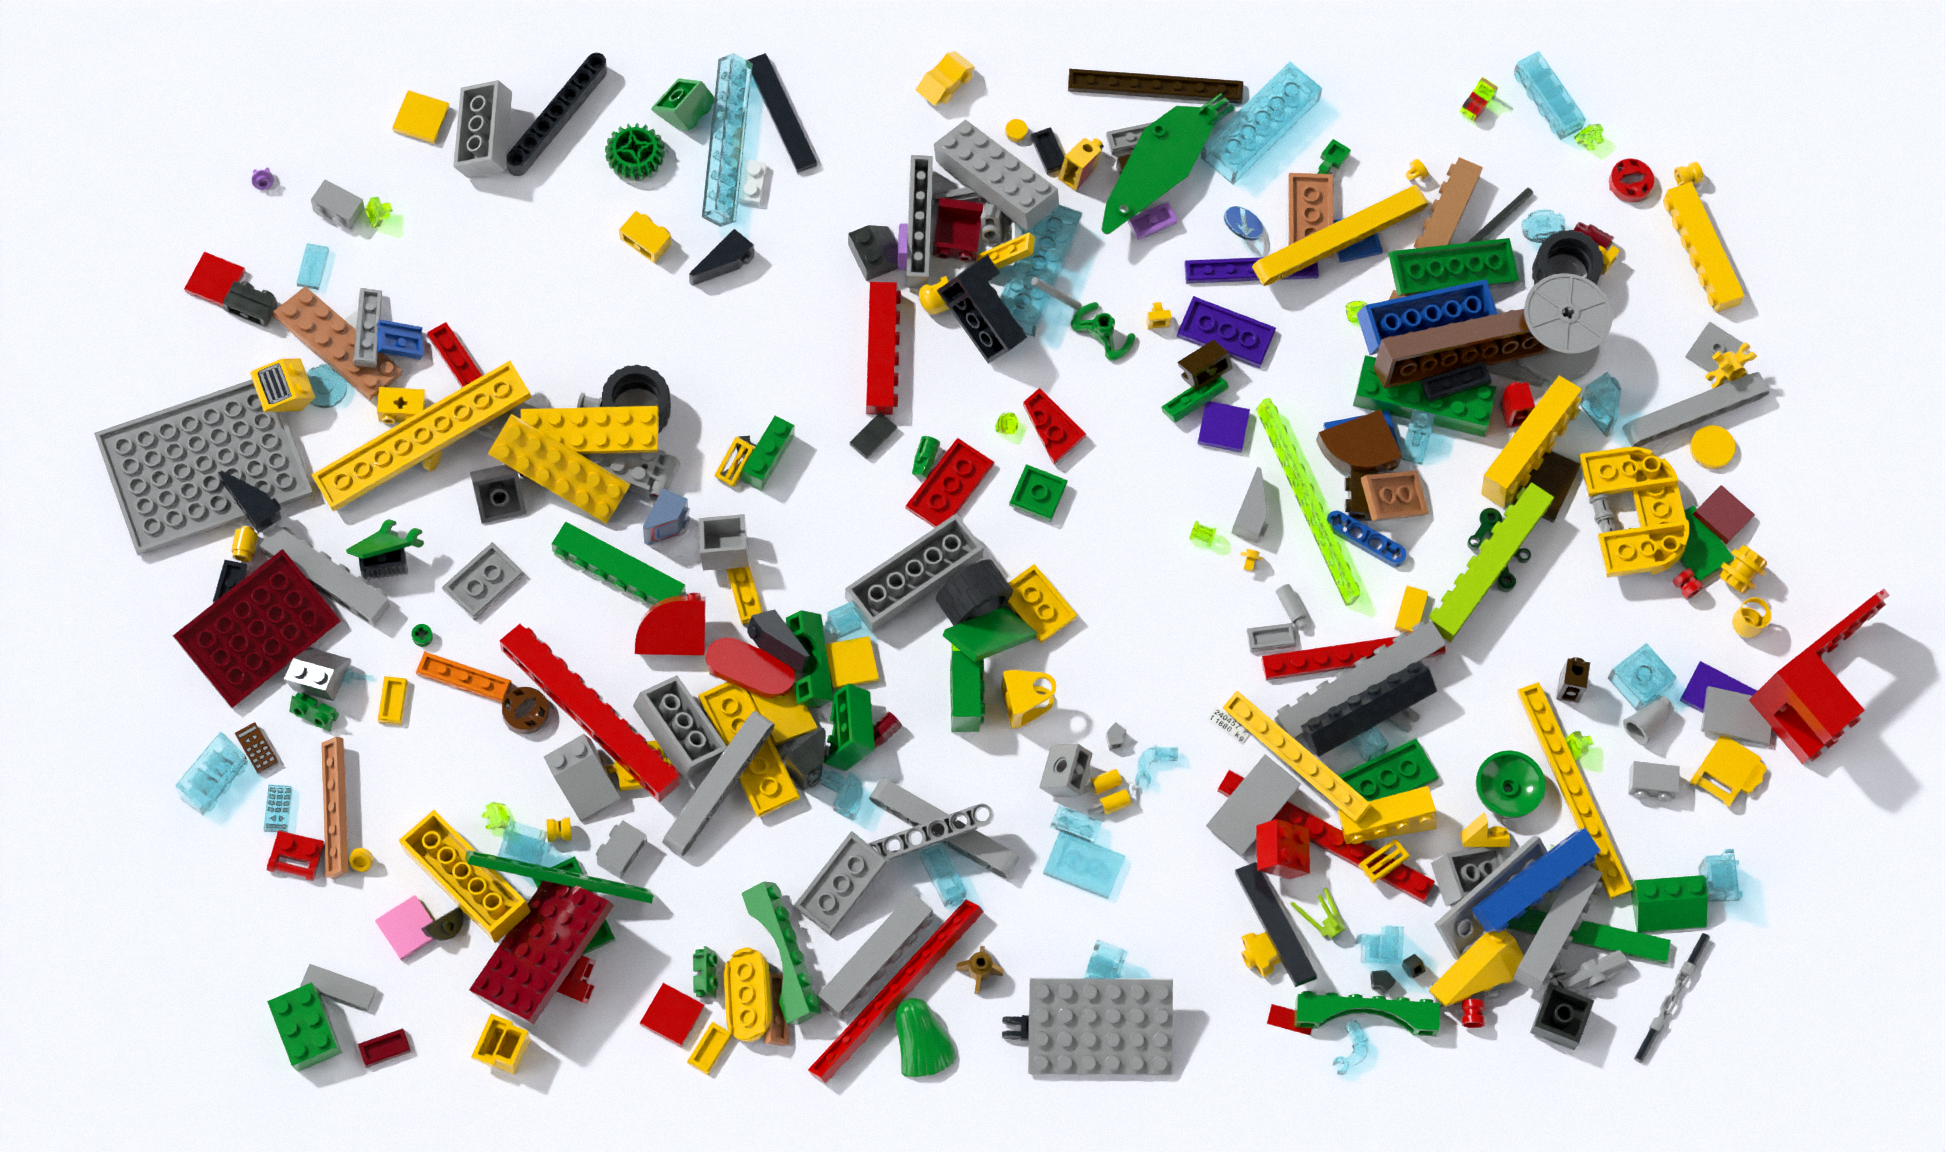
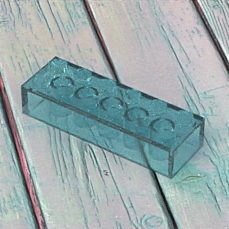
(1261, 122)
(1052, 246)

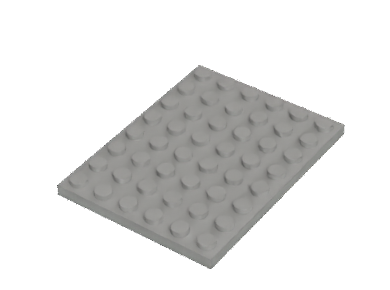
(171, 460)

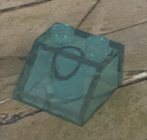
(1602, 402)

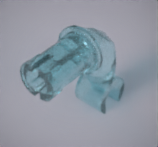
(1152, 755)
(1359, 1045)

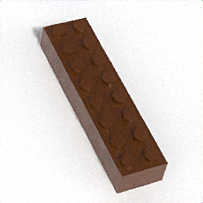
(1454, 346)

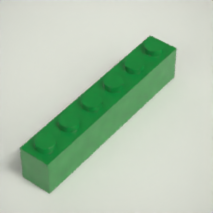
(614, 566)

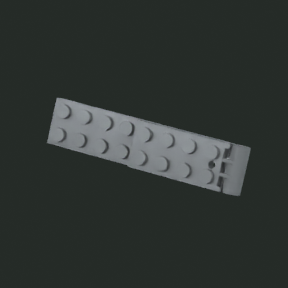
(643, 471)

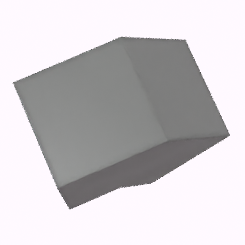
(1115, 736)

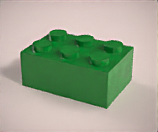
(966, 693)
(304, 1027)

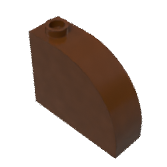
(1361, 444)

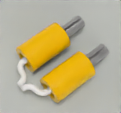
(1111, 802)

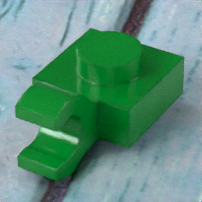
(1333, 156)

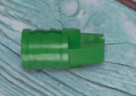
(925, 456)

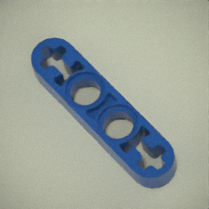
(1364, 541)

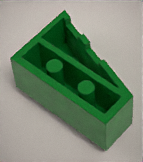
(852, 727)

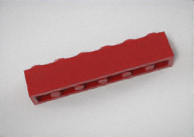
(881, 348)

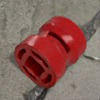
(1688, 583)
(1473, 1013)

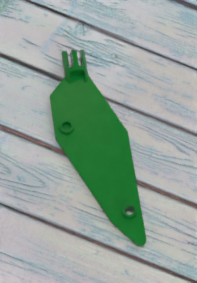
(1162, 159)

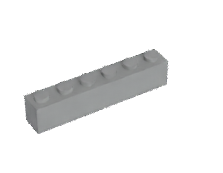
(919, 220)
(328, 577)
(1557, 927)
(875, 955)

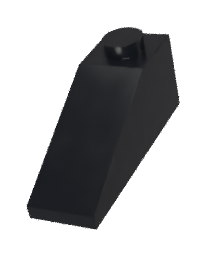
(725, 258)
(253, 502)
(777, 639)

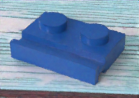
(400, 339)

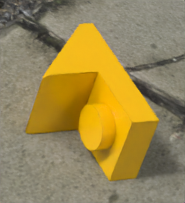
(1479, 835)

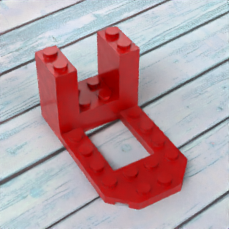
(1806, 699)

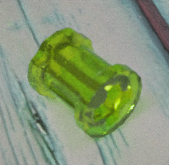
(1203, 533)

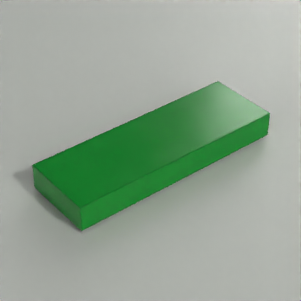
(1192, 399)

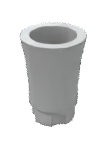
(1648, 719)

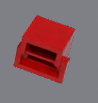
(576, 984)

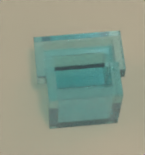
(524, 843)
(1721, 876)
(1383, 947)

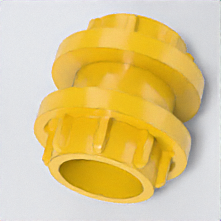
(1743, 569)

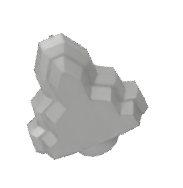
(992, 224)

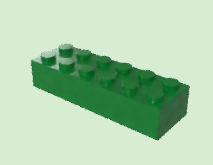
(1461, 412)

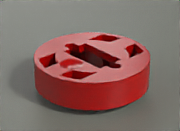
(1633, 191)

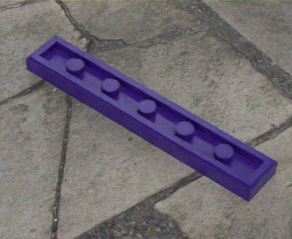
(1234, 270)

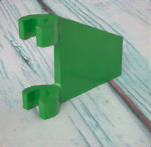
(385, 541)

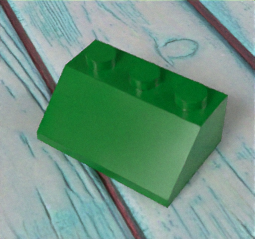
(1670, 903)

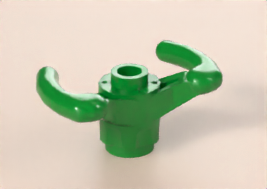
(1102, 330)

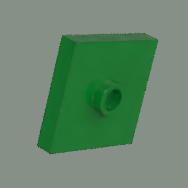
(1038, 493)

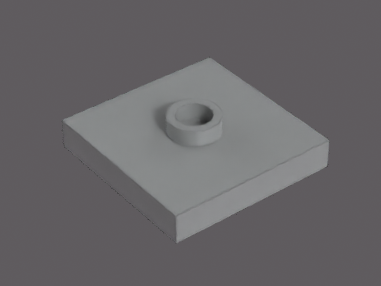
(1708, 343)

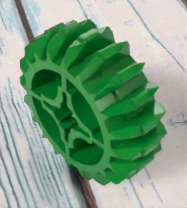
(619, 157)

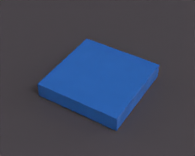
(1365, 248)

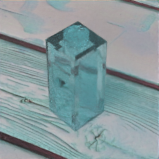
(943, 875)

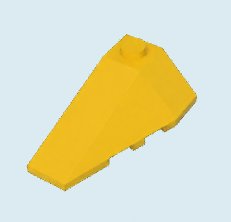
(1484, 965)

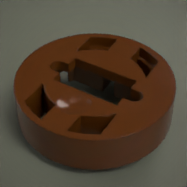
(533, 717)

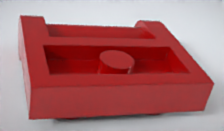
(296, 848)

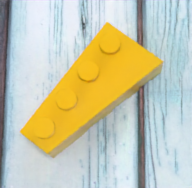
(1391, 817)

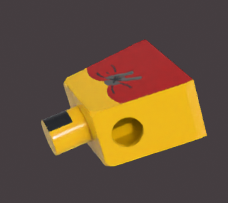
(1082, 155)

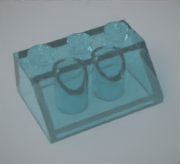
(211, 774)

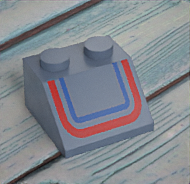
(666, 517)

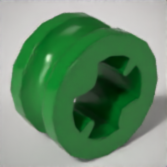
(427, 630)

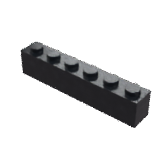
(1368, 708)

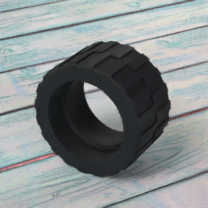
(1572, 244)
(639, 378)
(974, 592)

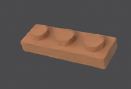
(778, 1030)

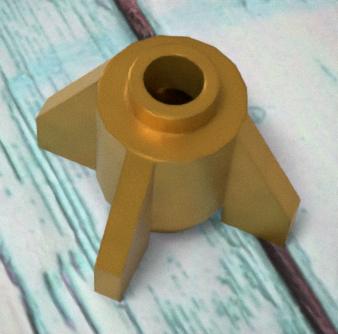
(980, 973)

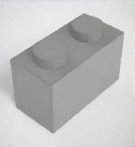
(337, 204)
(1653, 780)
(620, 849)

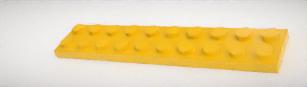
(421, 436)

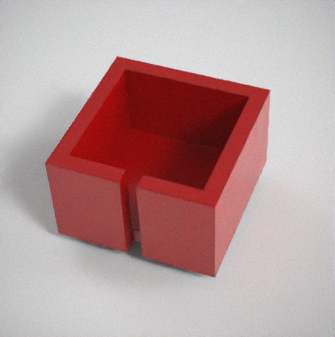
(1283, 849)

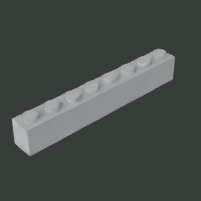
(1387, 661)

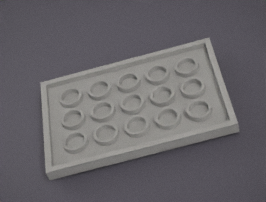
(1100, 1025)

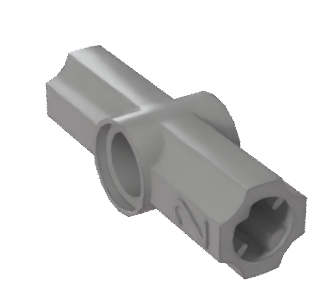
(1593, 972)

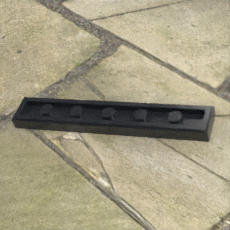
(782, 113)
(1275, 925)

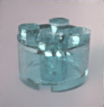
(1106, 961)

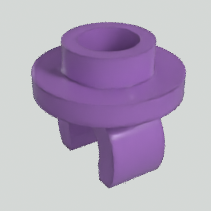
(262, 179)

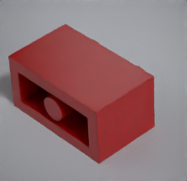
(1516, 404)

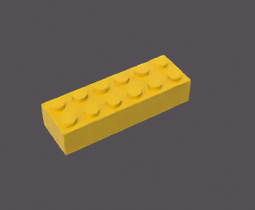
(1531, 441)
(474, 889)

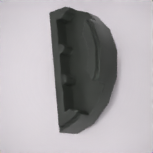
(445, 926)

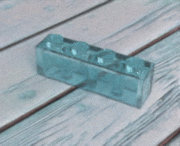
(1549, 95)

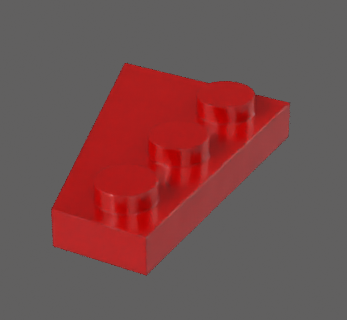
(1054, 427)

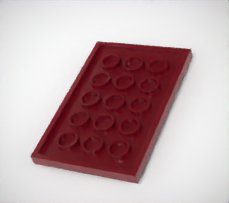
(256, 628)
(541, 949)

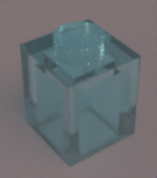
(843, 620)

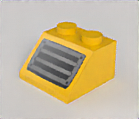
(283, 385)

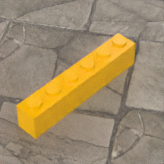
(1703, 247)

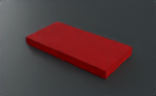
(950, 484)

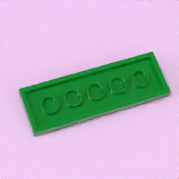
(1453, 265)

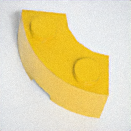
(945, 78)

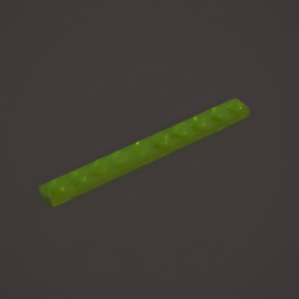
(1306, 498)

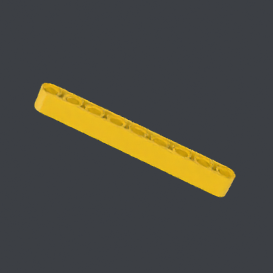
(1340, 235)

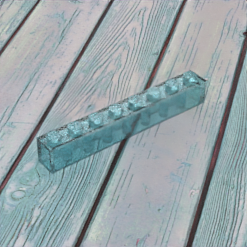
(727, 140)

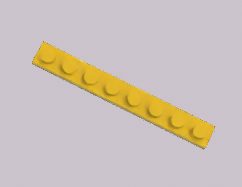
(1297, 756)

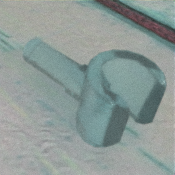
(350, 675)

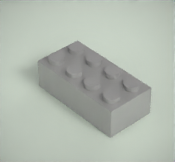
(482, 129)
(679, 727)

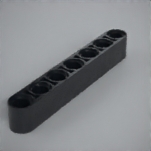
(556, 123)

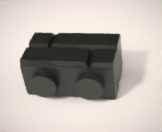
(250, 303)

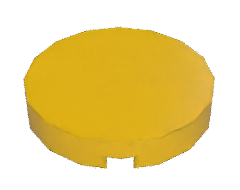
(1712, 447)

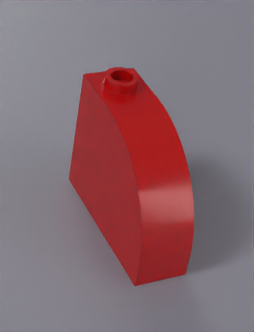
(673, 627)

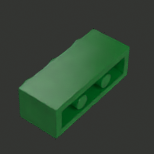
(768, 452)

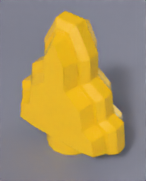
(1259, 953)

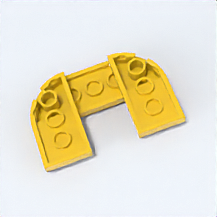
(1658, 506)

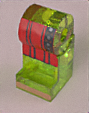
(1479, 99)

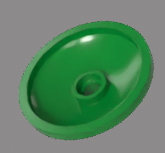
(1518, 773)

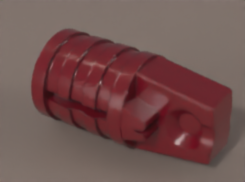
(1599, 236)
(885, 728)

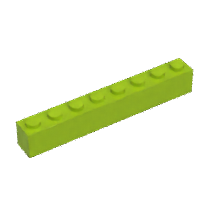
(1491, 561)

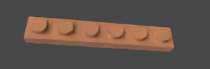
(334, 807)

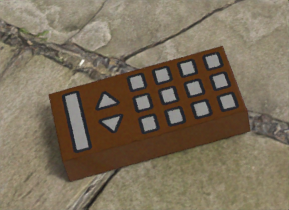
(256, 747)

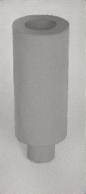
(1292, 605)

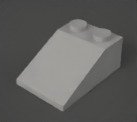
(582, 777)
(1463, 870)

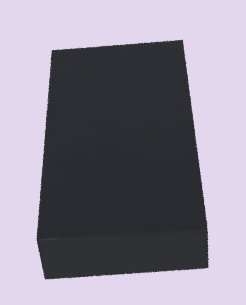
(1048, 150)

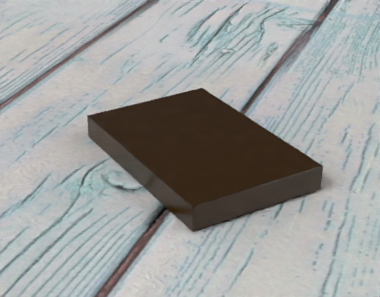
(1555, 478)

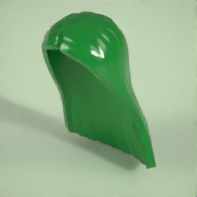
(922, 1040)

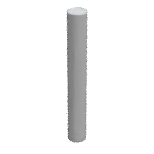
(1066, 299)

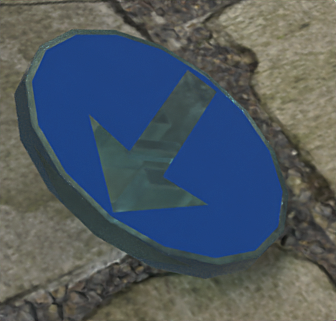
(1243, 223)

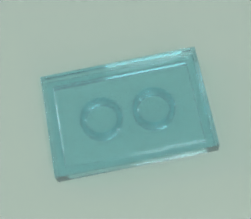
(1084, 865)

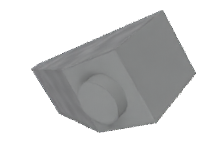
(1252, 514)

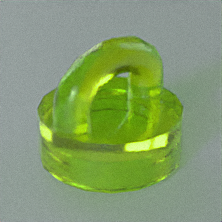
(1352, 308)
(1007, 423)

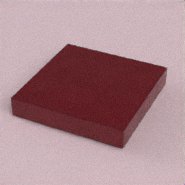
(1723, 514)

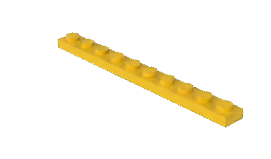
(1573, 787)

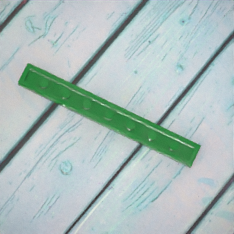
(559, 876)
(1601, 937)

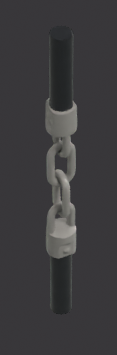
(1658, 1022)

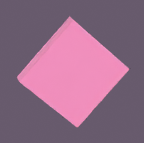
(403, 927)

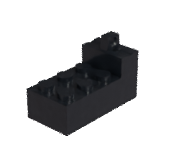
(981, 310)

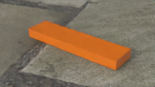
(463, 677)

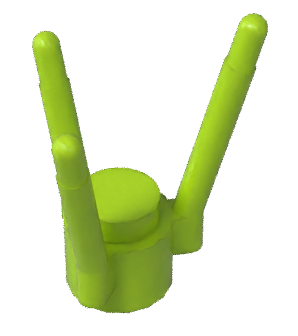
(1333, 924)

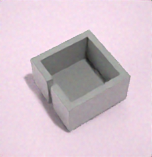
(723, 542)

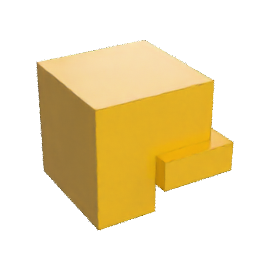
(501, 1044)

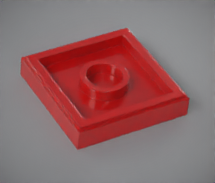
(213, 278)
(672, 1014)

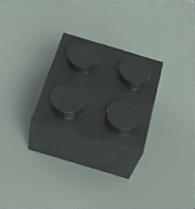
(1562, 1016)

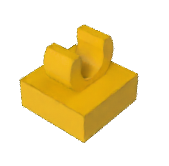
(1608, 257)
(1158, 317)

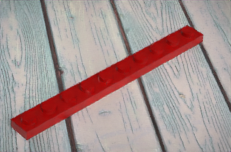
(1333, 841)
(895, 991)

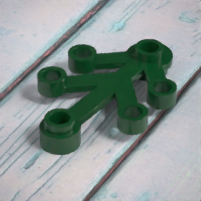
(1486, 525)

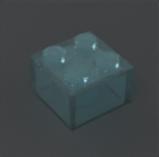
(1642, 677)

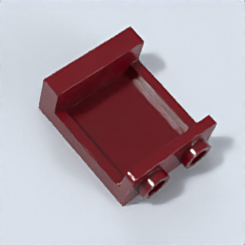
(957, 229)

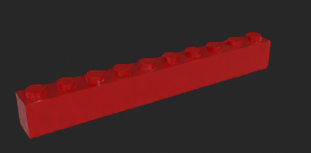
(590, 712)

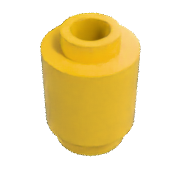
(244, 544)

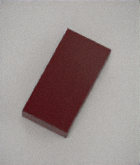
(384, 1047)

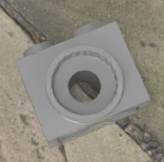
(1066, 770)

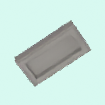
(1271, 637)

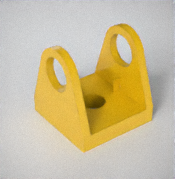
(1023, 697)

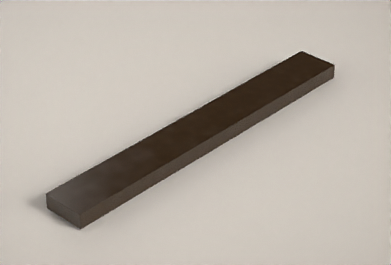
(1153, 85)

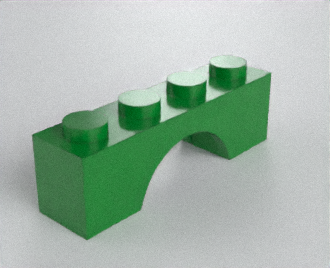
(815, 685)

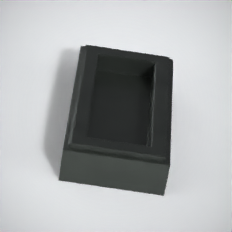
(873, 435)

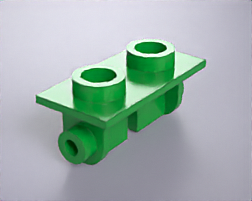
(304, 707)
(705, 961)

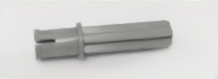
(962, 194)

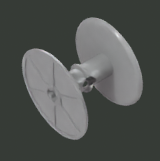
(1571, 320)

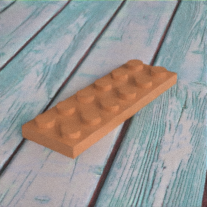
(333, 342)

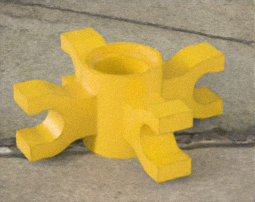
(1731, 365)

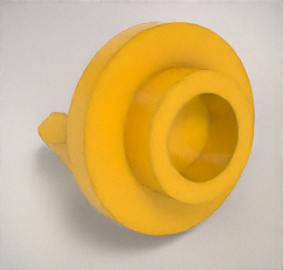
(1251, 555)

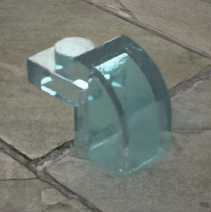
(849, 792)

